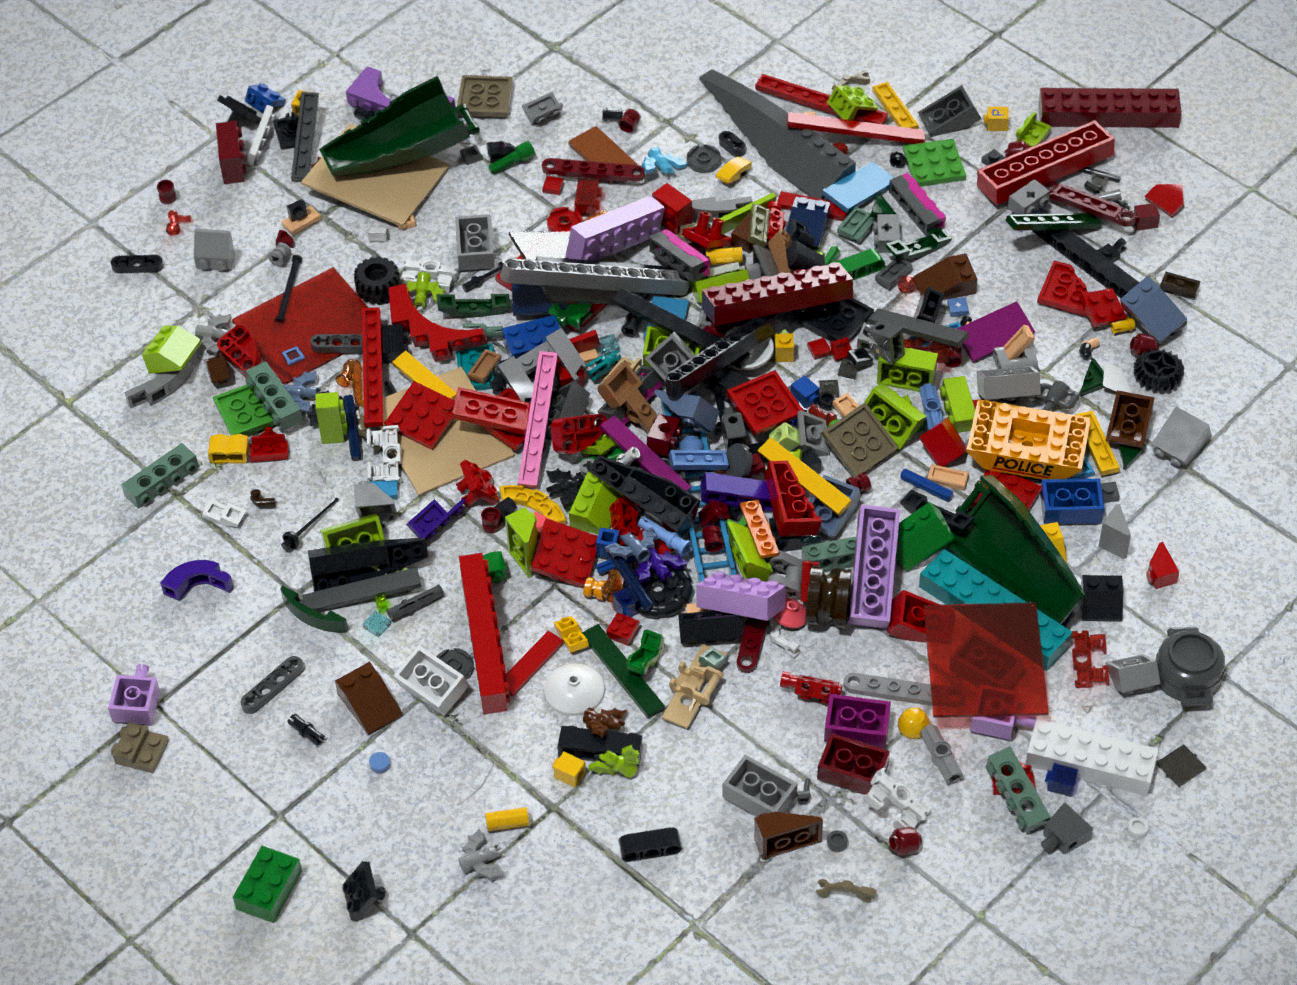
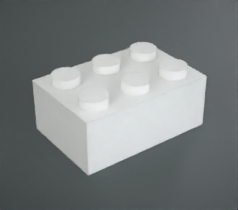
(431, 680)

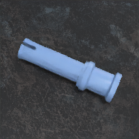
(671, 540)

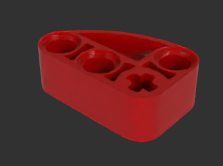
(239, 349)
(576, 439)

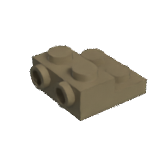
(139, 748)

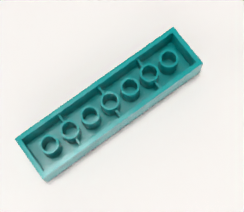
(959, 583)

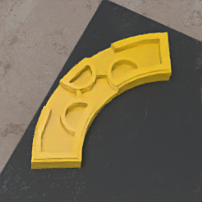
(535, 500)

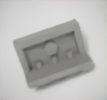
(542, 108)

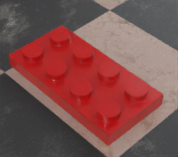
(491, 410)

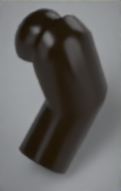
(260, 501)

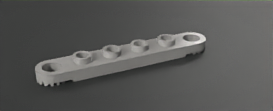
(889, 688)

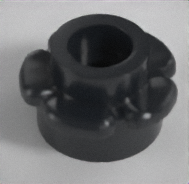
(897, 159)
(826, 400)

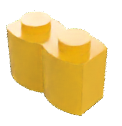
(228, 449)

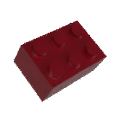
(230, 152)
(851, 763)

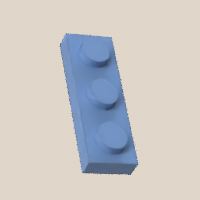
(698, 459)

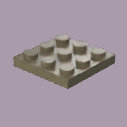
(486, 95)
(859, 440)

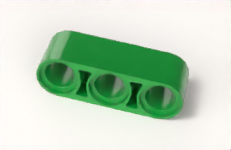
(863, 263)

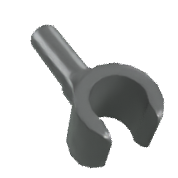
(803, 796)

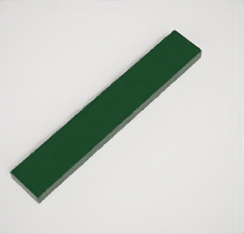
(1053, 221)
(616, 664)

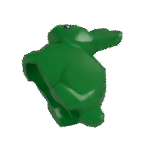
(573, 315)

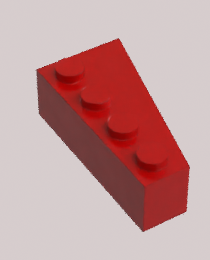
(789, 502)

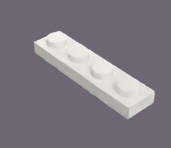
(262, 131)

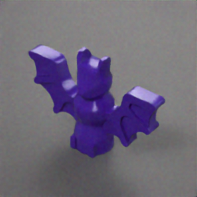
(656, 563)

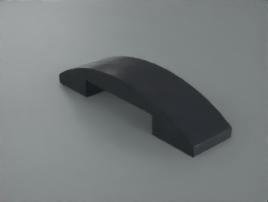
(957, 522)

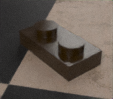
(1180, 284)

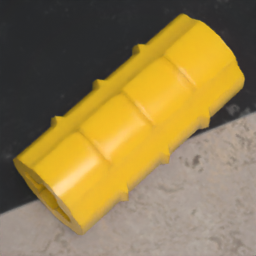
(725, 255)
(507, 819)

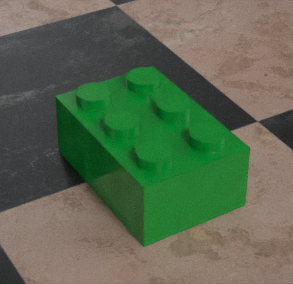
(267, 884)

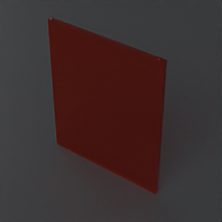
(313, 307)
(985, 660)

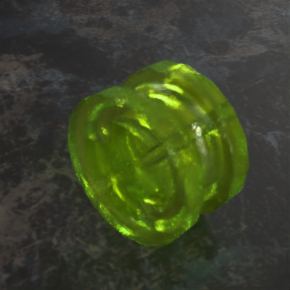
(381, 603)

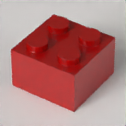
(677, 208)

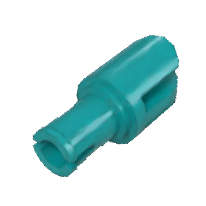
(603, 364)

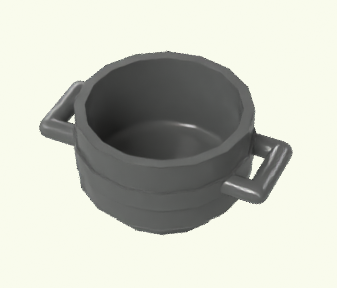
(1190, 666)

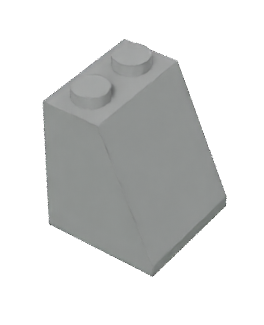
(1181, 437)

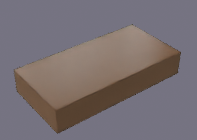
(484, 366)

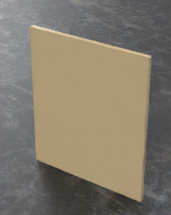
(387, 193)
(461, 441)

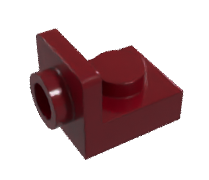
(713, 512)

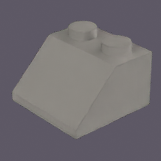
(213, 249)
(372, 500)
(1134, 673)

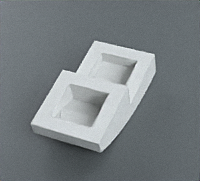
(221, 514)

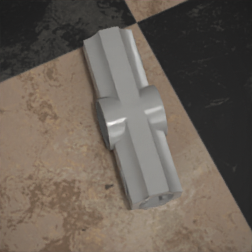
(946, 763)

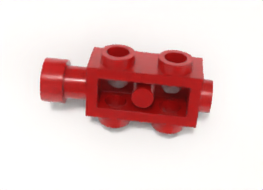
(776, 219)
(624, 518)
(815, 689)

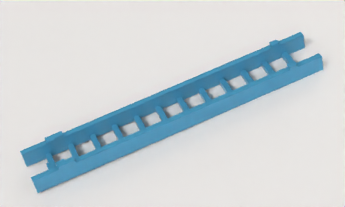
(692, 535)

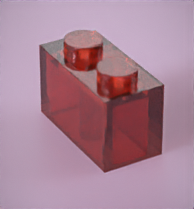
(587, 197)

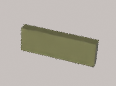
(758, 225)

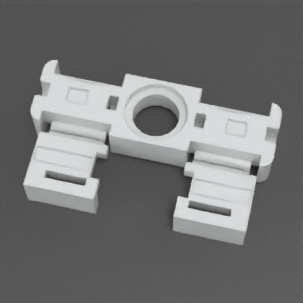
(441, 272)
(389, 442)
(885, 786)

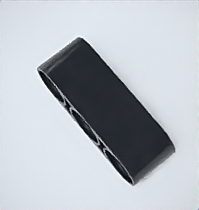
(650, 844)

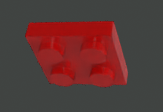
(1102, 307)

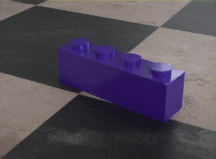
(734, 490)

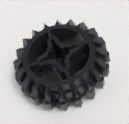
(1147, 368)

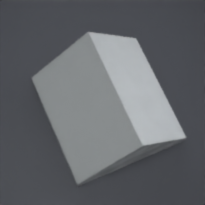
(810, 435)
(1115, 533)

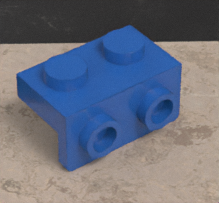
(260, 96)

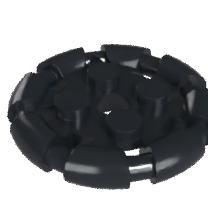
(668, 594)

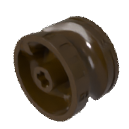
(828, 597)

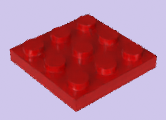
(764, 402)
(422, 415)
(1020, 487)
(564, 553)

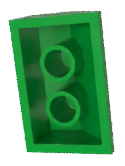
(922, 536)

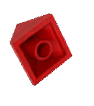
(943, 443)

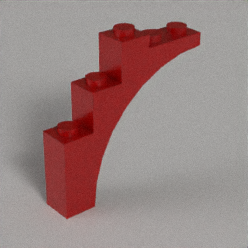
(424, 332)

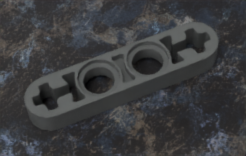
(345, 347)
(269, 682)

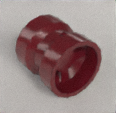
(629, 120)
(166, 191)
(955, 358)
(861, 481)
(491, 520)
(713, 540)

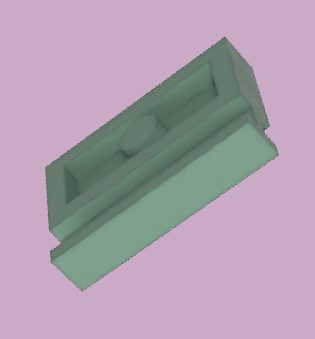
(856, 225)

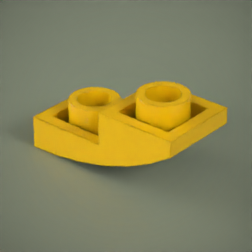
(731, 171)
(570, 632)

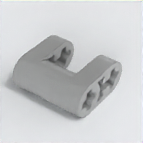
(1027, 358)
(793, 568)

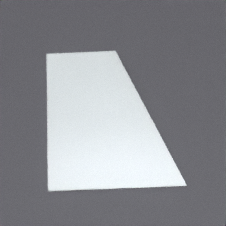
(1115, 378)

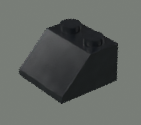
(1102, 598)

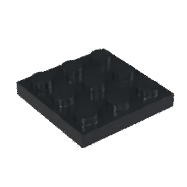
(836, 319)

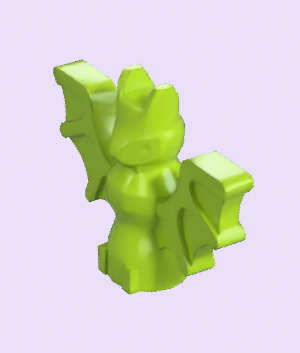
(422, 287)
(624, 764)

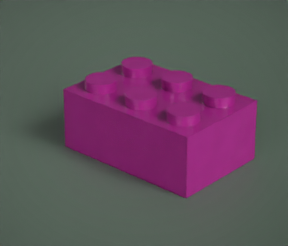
(858, 719)

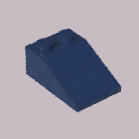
(813, 214)

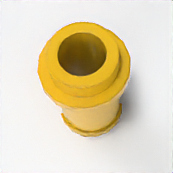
(1121, 326)

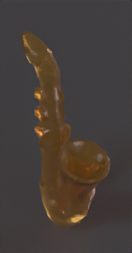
(352, 372)
(612, 585)

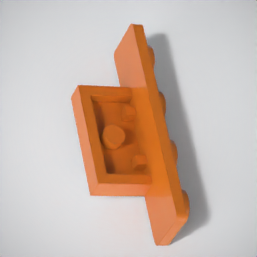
(759, 529)

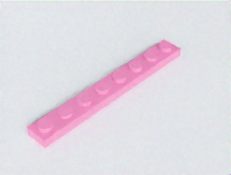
(538, 419)

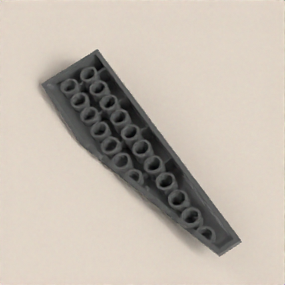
(792, 152)

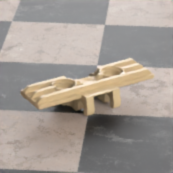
(688, 686)

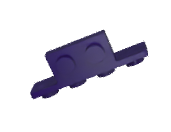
(432, 517)

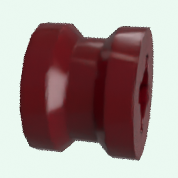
(718, 330)

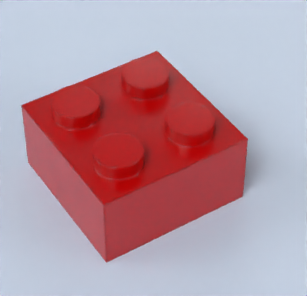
(623, 629)

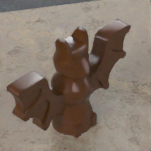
(606, 719)

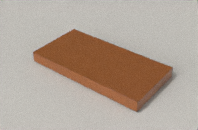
(598, 147)

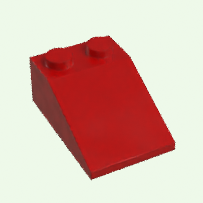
(908, 617)

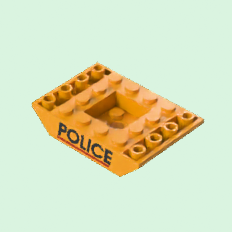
(1027, 440)

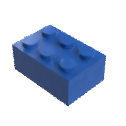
(526, 336)
(1071, 501)

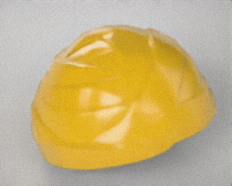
(912, 722)

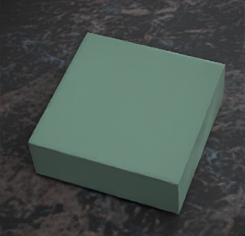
(712, 658)

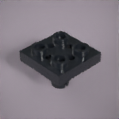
(238, 110)
(286, 129)
(361, 891)

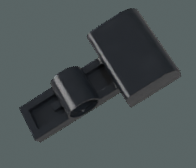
(799, 251)

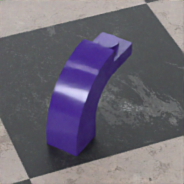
(195, 573)

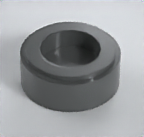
(837, 841)

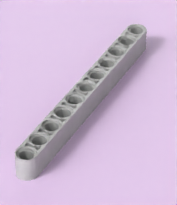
(594, 276)

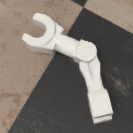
(790, 647)

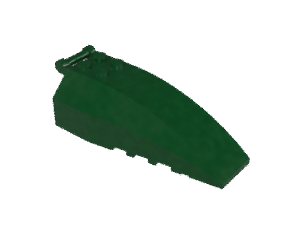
(403, 132)
(1015, 550)

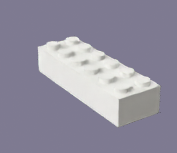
(1095, 756)

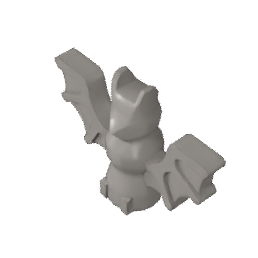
(210, 332)
(476, 859)

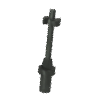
(1096, 189)

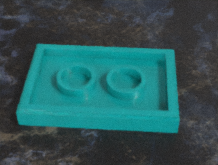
(467, 358)

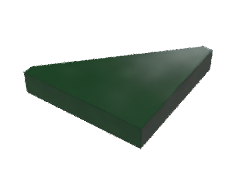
(881, 207)
(1093, 379)
(1129, 454)

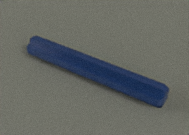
(352, 427)
(632, 581)

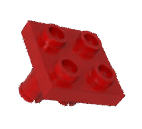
(707, 236)
(478, 483)

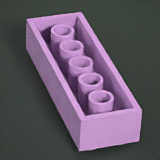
(615, 230)
(873, 566)

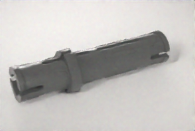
(407, 606)

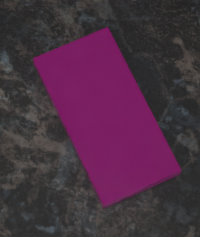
(993, 330)

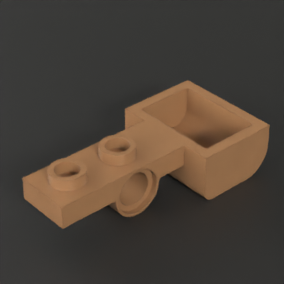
(622, 388)

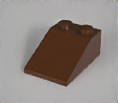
(950, 276)
(1130, 419)
(368, 698)
(785, 832)

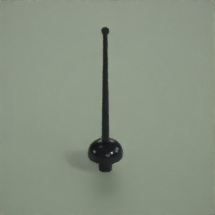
(292, 540)

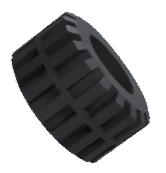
(367, 275)

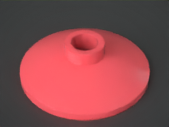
(793, 615)

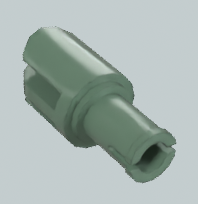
(489, 331)

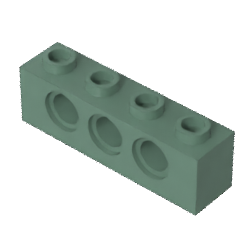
(273, 395)
(160, 475)
(831, 554)
(1007, 760)

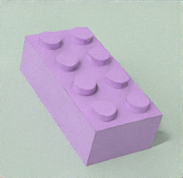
(741, 596)

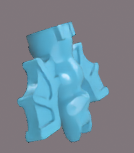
(661, 161)

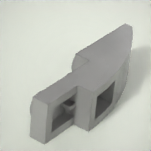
(719, 208)
(158, 388)

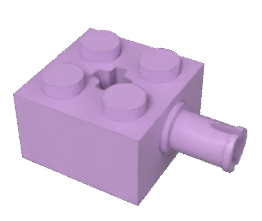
(134, 697)
(1000, 725)

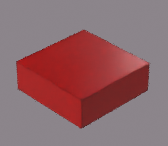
(553, 185)
(819, 348)
(840, 348)

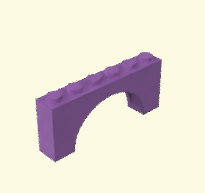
(367, 94)

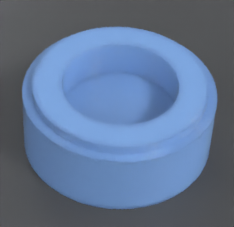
(379, 762)

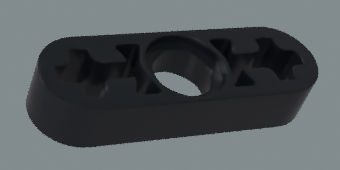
(131, 259)

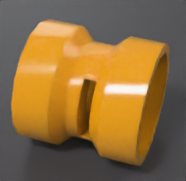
(593, 588)

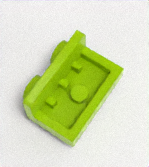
(1033, 131)

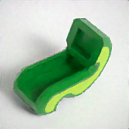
(647, 654)

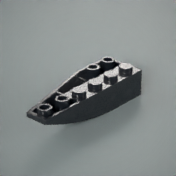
(649, 492)
(354, 561)

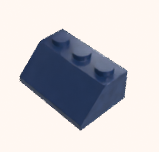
(530, 300)

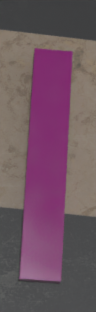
(648, 459)

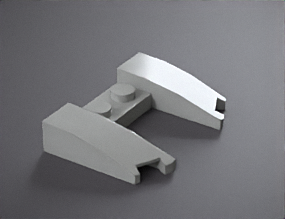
(516, 370)

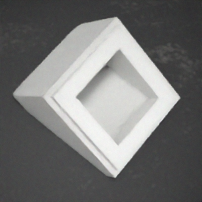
(377, 234)

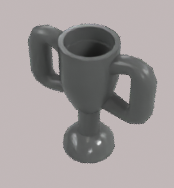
(1056, 396)

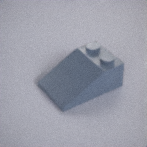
(1152, 309)
(692, 410)
(831, 522)

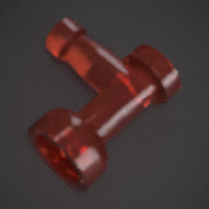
(173, 227)
(814, 410)

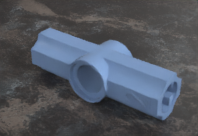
(931, 405)

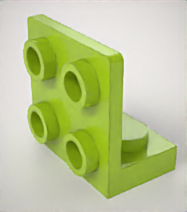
(849, 100)

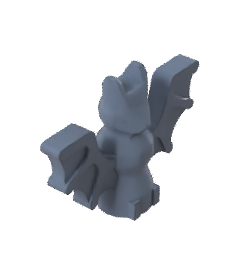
(298, 390)
(634, 546)

